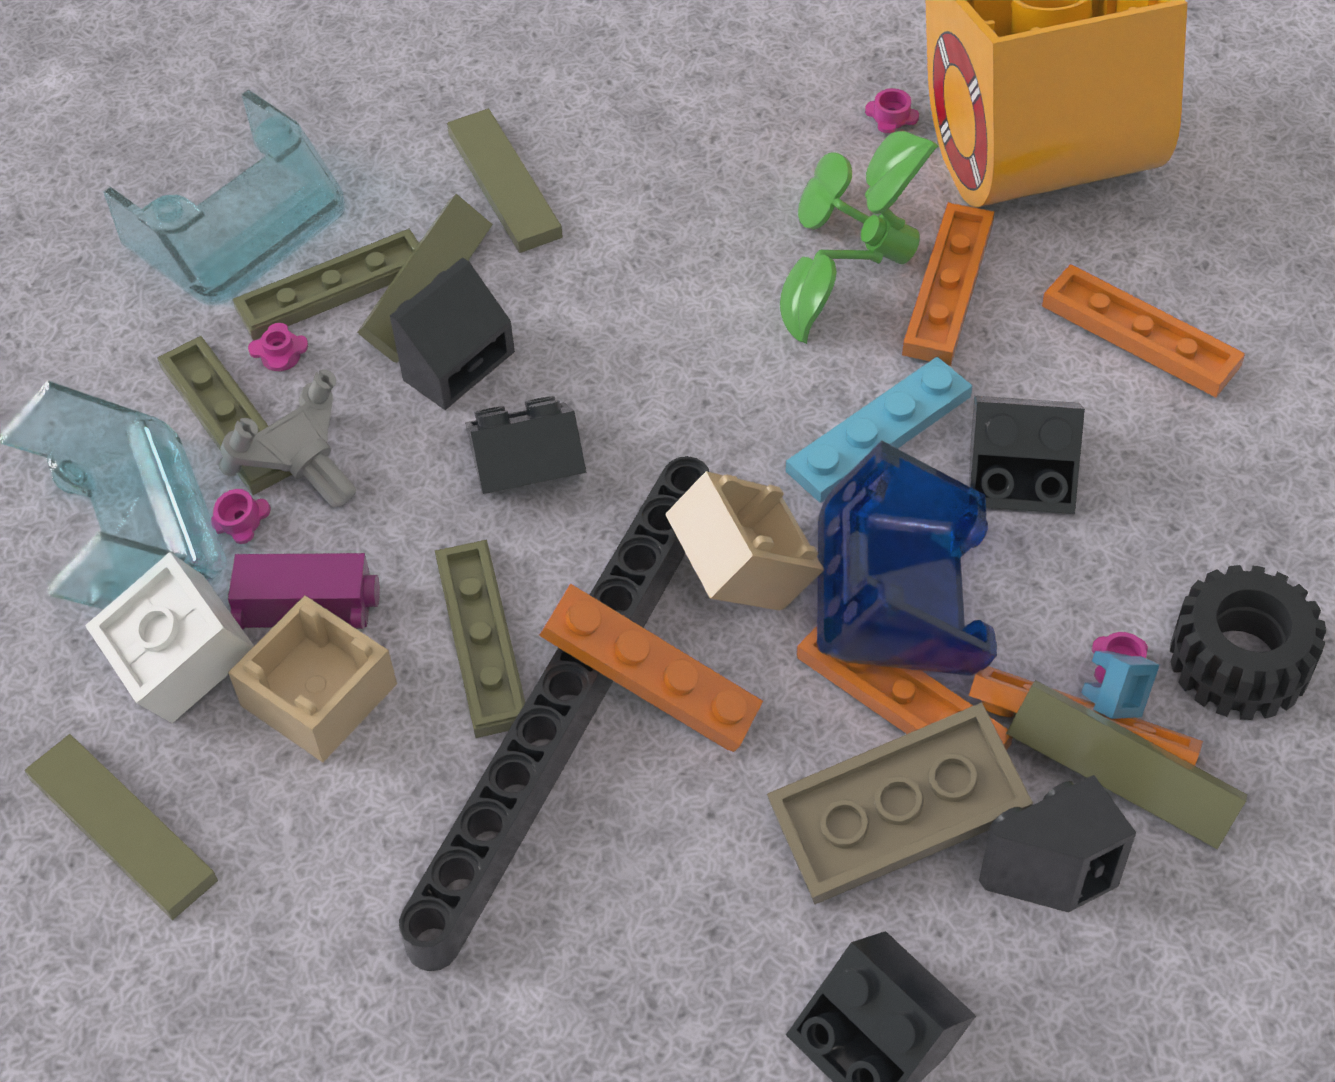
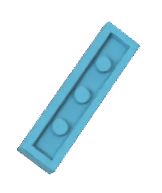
(891, 417)

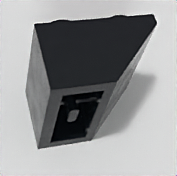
(451, 335)
(525, 444)
(1026, 453)
(1059, 848)
(879, 1016)

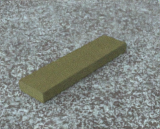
(504, 180)
(450, 237)
(325, 284)
(216, 401)
(481, 637)
(1127, 764)
(121, 826)

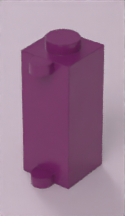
(272, 584)

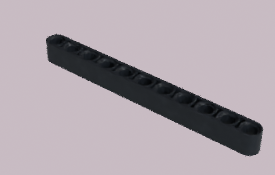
(541, 718)

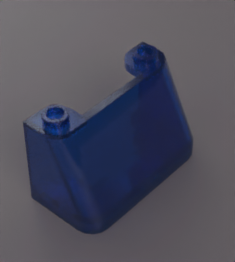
(894, 568)

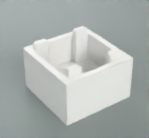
(169, 638)

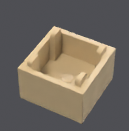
(744, 541)
(313, 678)

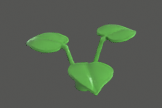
(884, 235)

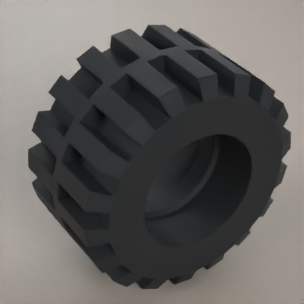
(1241, 677)

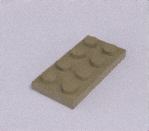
(898, 802)

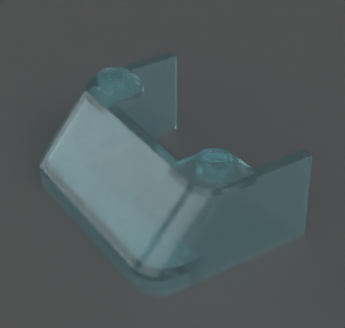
(246, 224)
(136, 483)

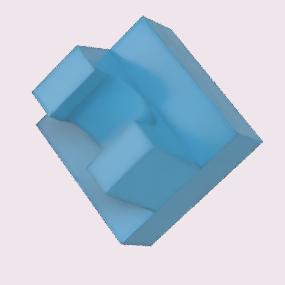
(1124, 686)

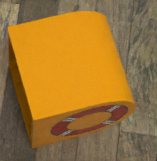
(1053, 91)

